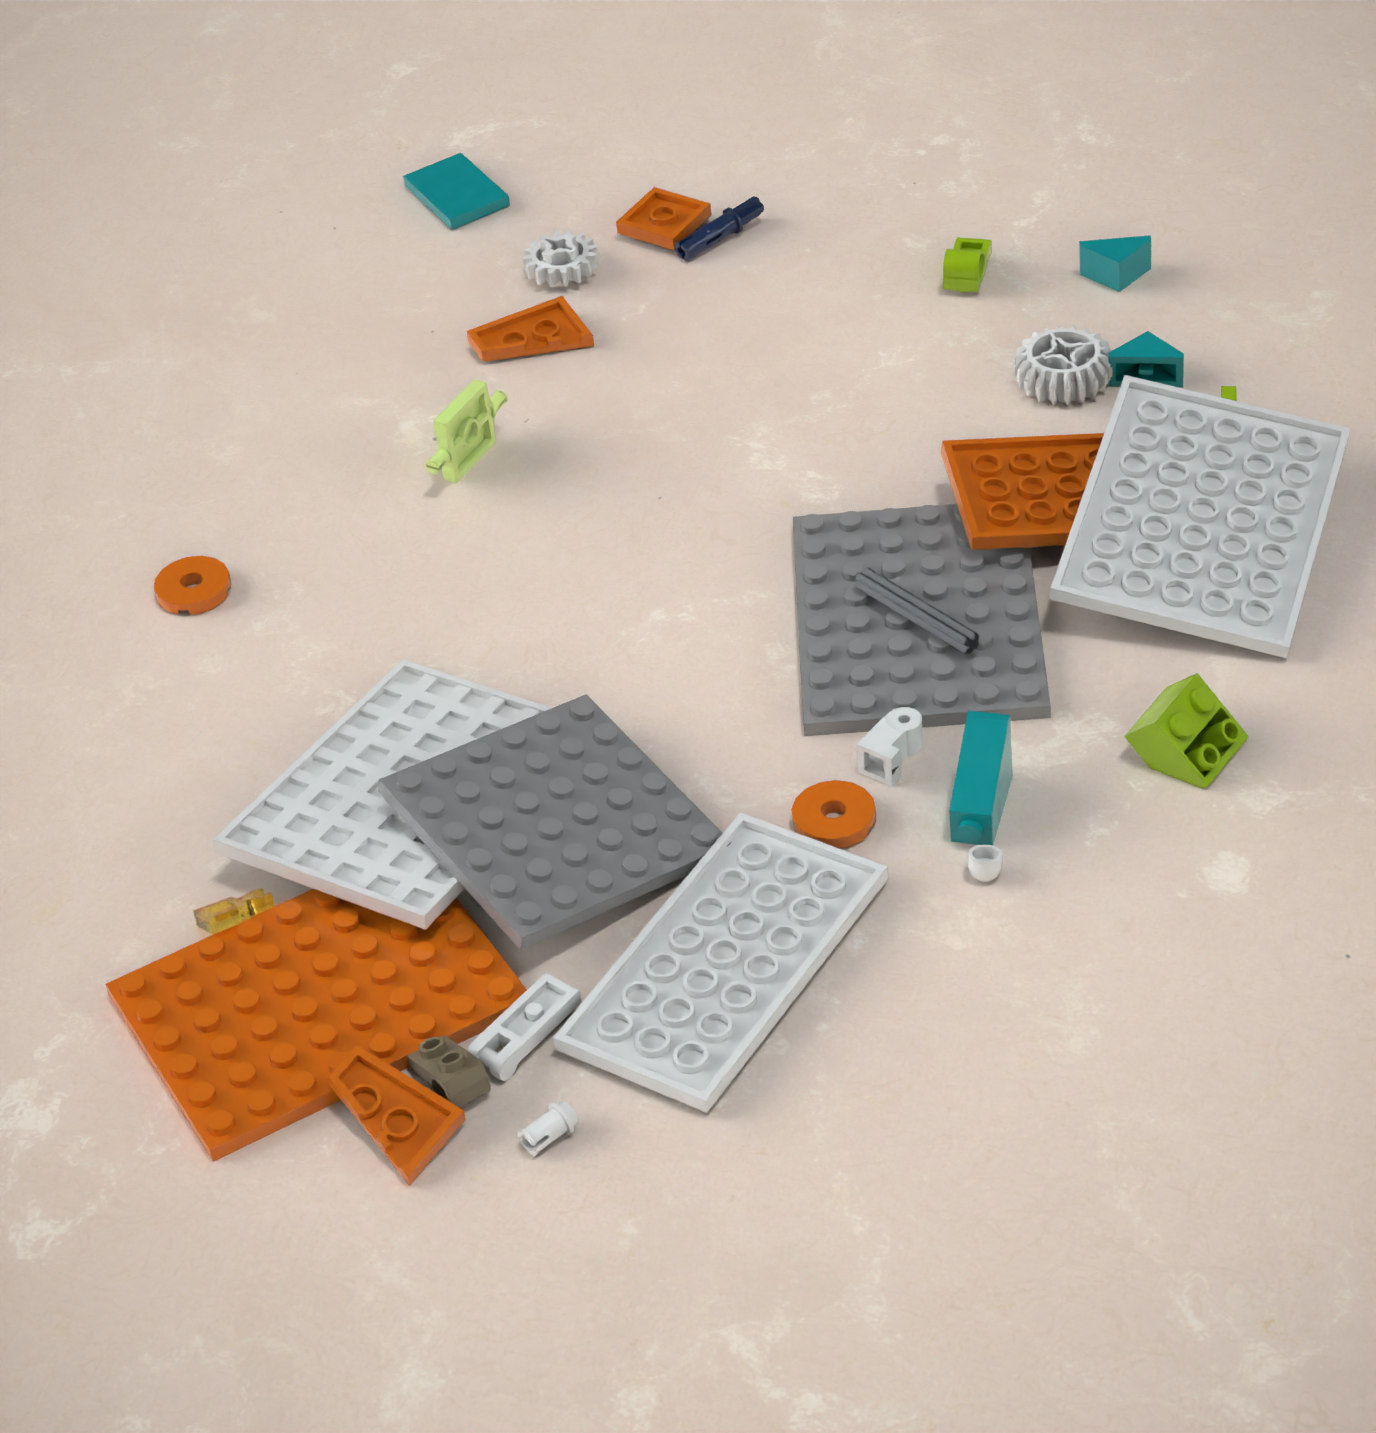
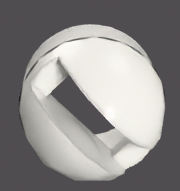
(985, 862)

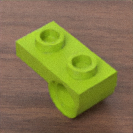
(966, 264)

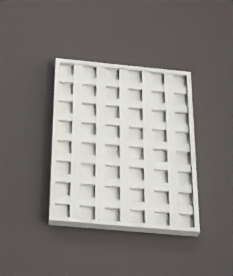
(331, 824)

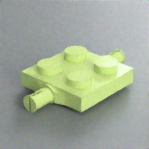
(465, 430)

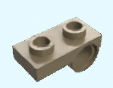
(450, 1070)

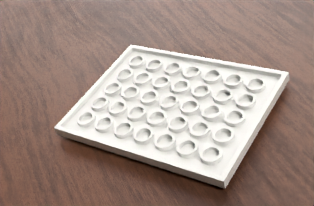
(1202, 516)

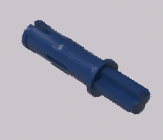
(711, 233)

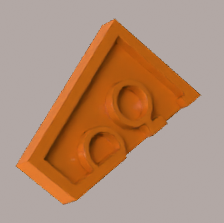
(532, 331)
(395, 1111)

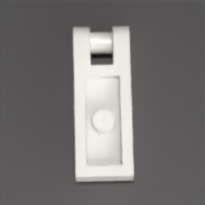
(524, 1025)

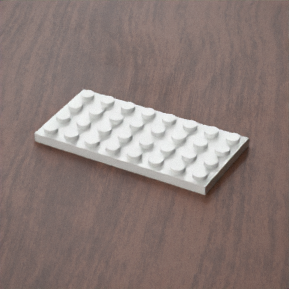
(721, 961)

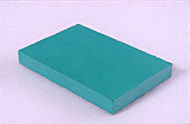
(456, 191)

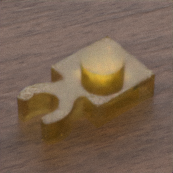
(232, 910)

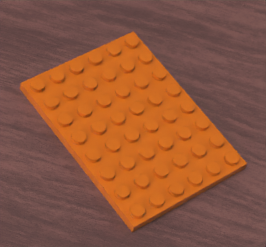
(274, 1004)

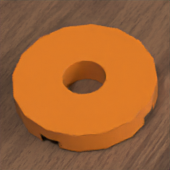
(173, 582)
(830, 797)

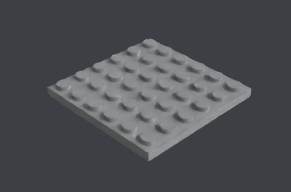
(552, 820)

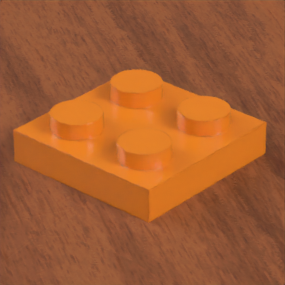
(663, 218)

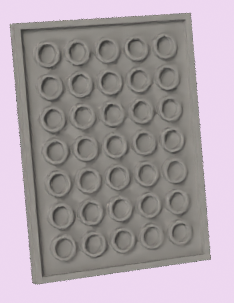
(869, 659)

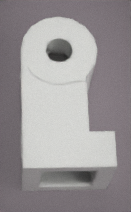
(889, 744)

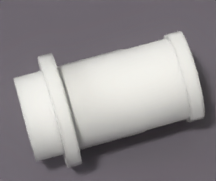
(547, 1128)

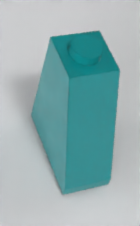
(981, 778)

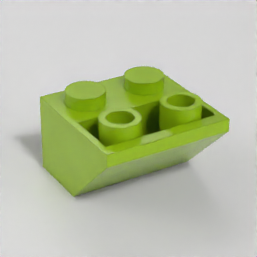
(1187, 733)

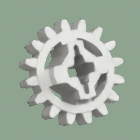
(560, 258)

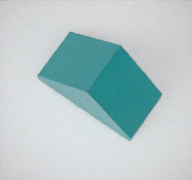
(1115, 260)
(1147, 359)

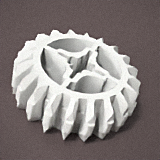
(1063, 365)

